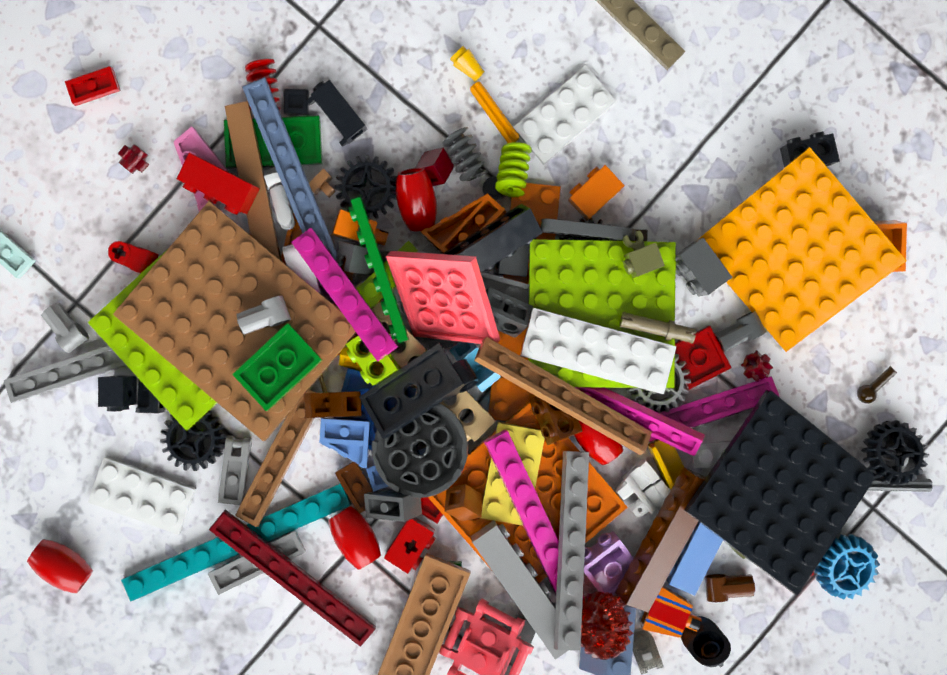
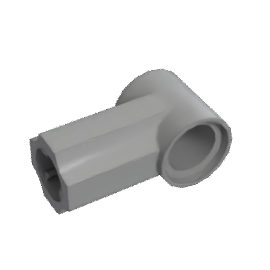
(270, 313)
(68, 333)

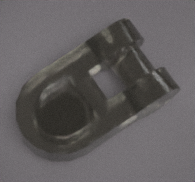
(643, 644)

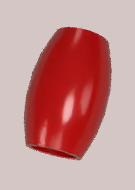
(416, 199)
(598, 445)
(354, 537)
(59, 566)

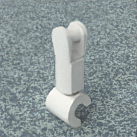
(280, 199)

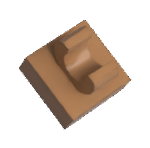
(320, 182)

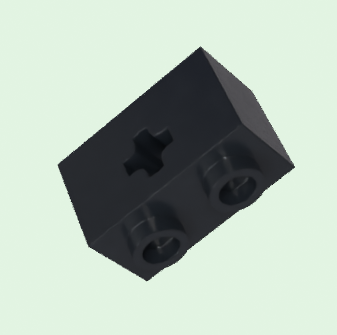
(117, 392)

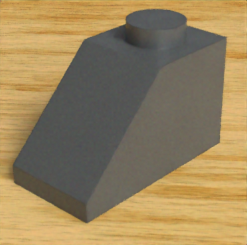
(391, 506)

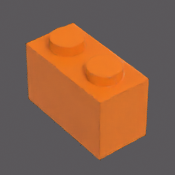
(595, 192)

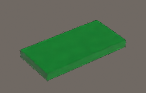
(305, 136)

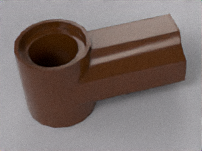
(721, 587)

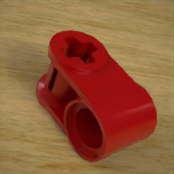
(136, 257)

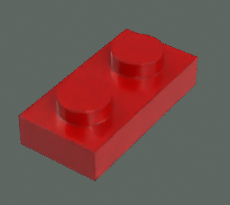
(92, 86)

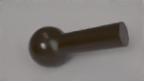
(868, 393)

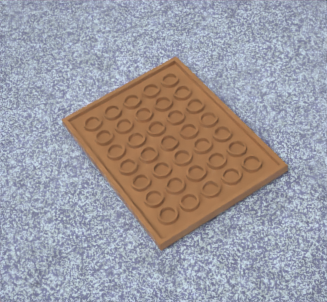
(191, 307)

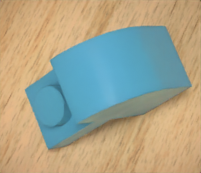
(468, 351)

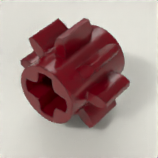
(133, 158)
(757, 366)

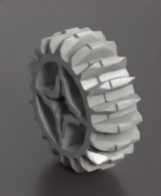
(674, 392)

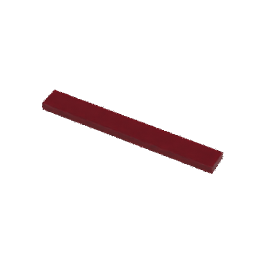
(292, 578)

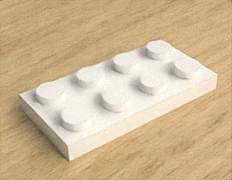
(564, 114)
(142, 495)

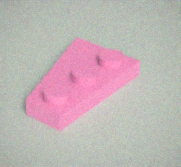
(193, 143)

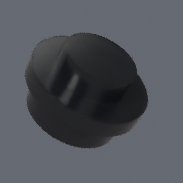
(489, 188)

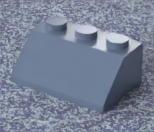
(616, 666)

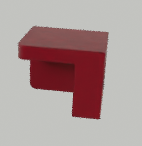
(437, 165)

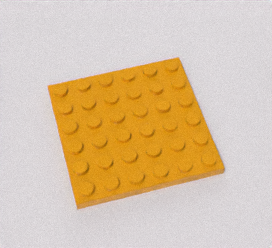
(801, 250)

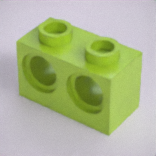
(366, 363)

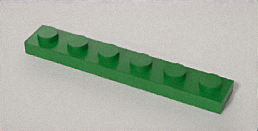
(375, 261)

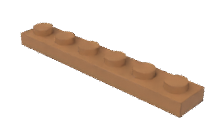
(275, 465)

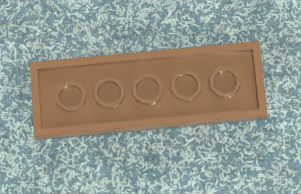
(425, 618)

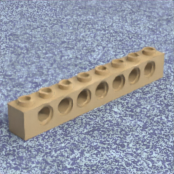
(482, 419)

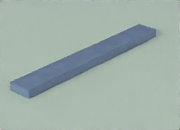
(287, 161)

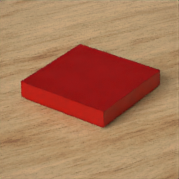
(702, 358)

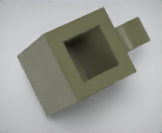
(643, 258)

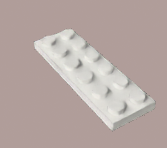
(598, 351)

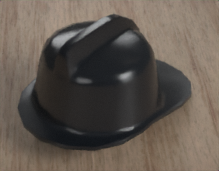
(708, 644)

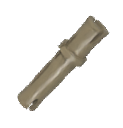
(667, 329)

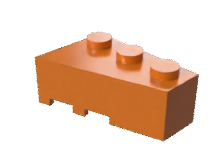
(463, 223)

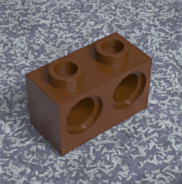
(551, 418)

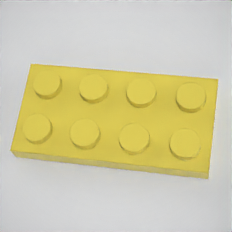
(496, 500)

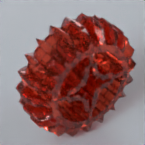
(604, 626)

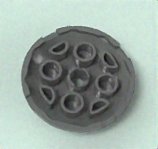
(437, 468)

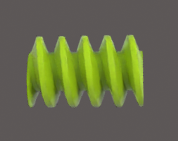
(512, 169)

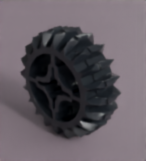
(367, 166)
(902, 441)
(197, 446)

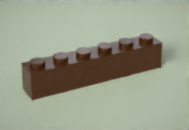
(661, 545)

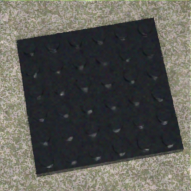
(780, 492)

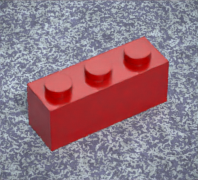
(217, 184)

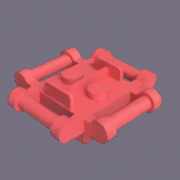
(485, 644)

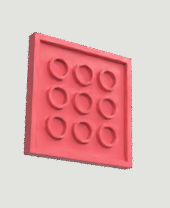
(443, 296)

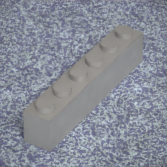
(519, 581)

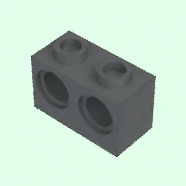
(509, 313)

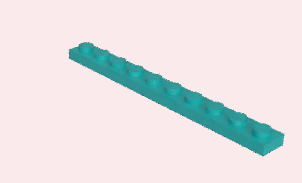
(217, 551)

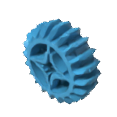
(855, 568)

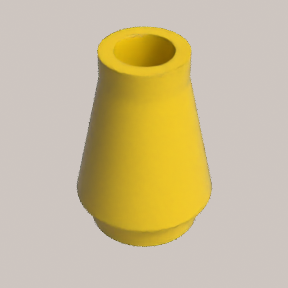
(467, 63)

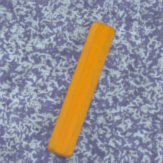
(494, 112)

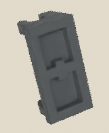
(355, 258)

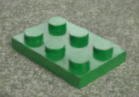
(277, 367)

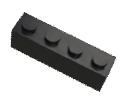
(500, 238)

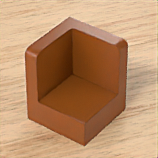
(463, 502)

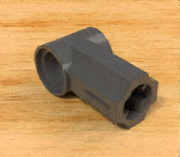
(745, 329)

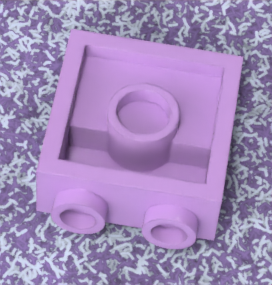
(607, 562)

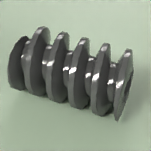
(464, 156)

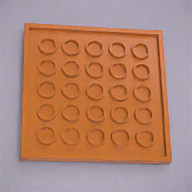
(602, 501)

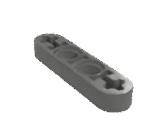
(586, 230)

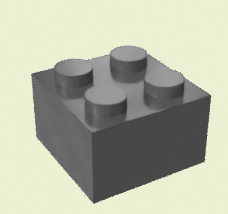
(701, 268)

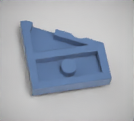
(346, 437)

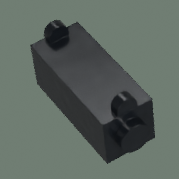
(337, 111)

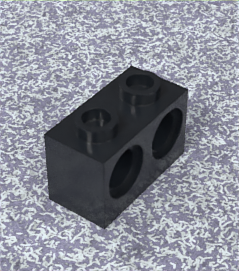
(827, 141)

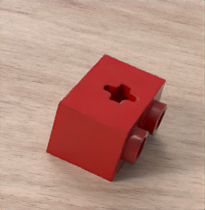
(400, 555)

